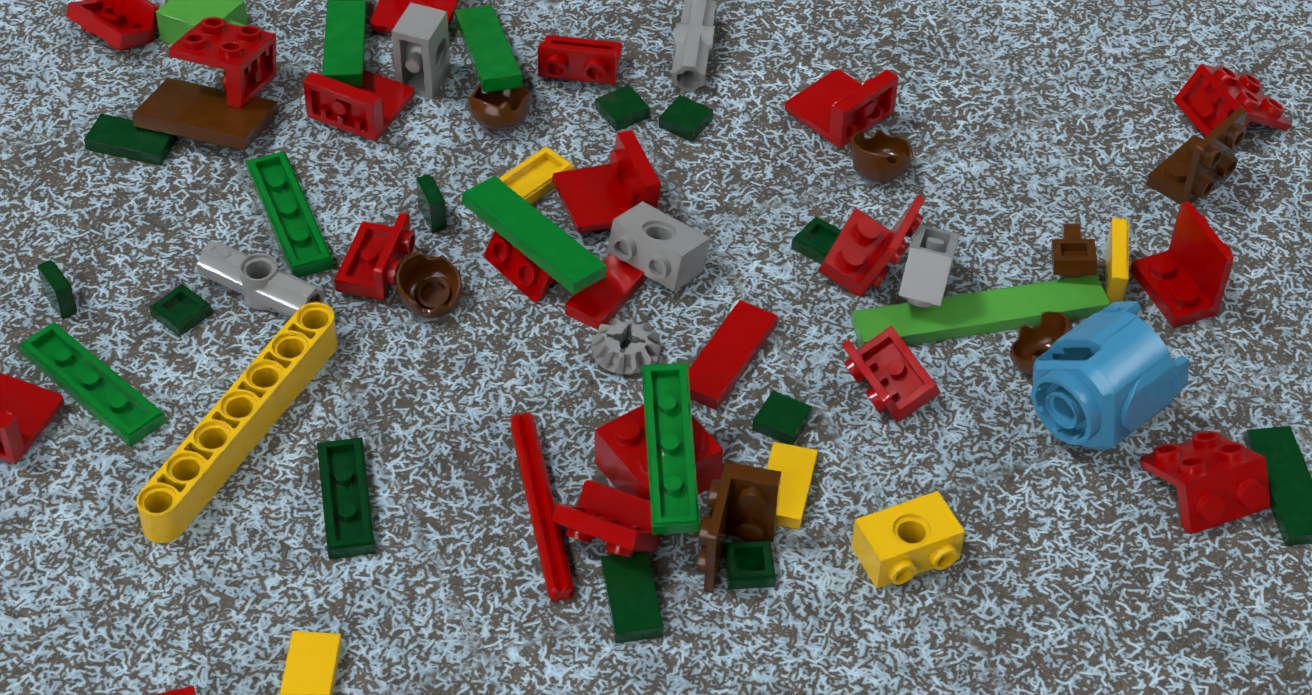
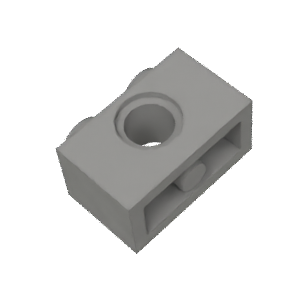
(422, 49)
(658, 245)
(928, 266)

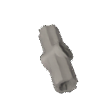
(693, 44)
(257, 279)

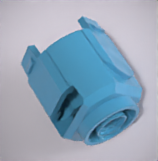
(1105, 378)

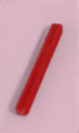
(541, 507)

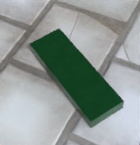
(1287, 481)
(345, 498)

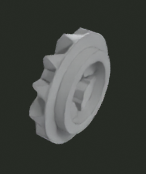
(642, 351)

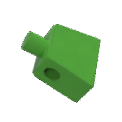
(181, 16)

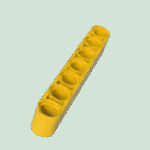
(236, 423)

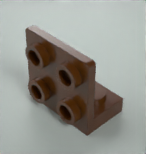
(1200, 162)
(740, 506)

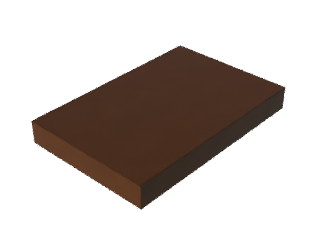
(203, 114)

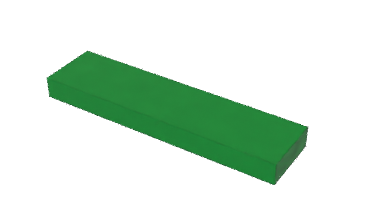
(345, 41)
(488, 49)
(289, 215)
(534, 235)
(92, 384)
(670, 449)

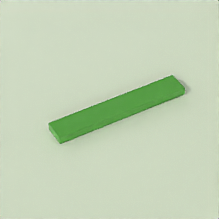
(983, 311)

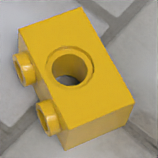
(907, 540)

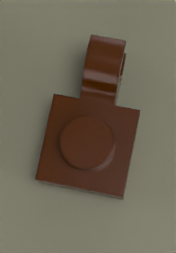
(1072, 254)

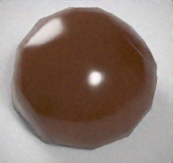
(500, 109)
(880, 156)
(428, 285)
(1037, 340)

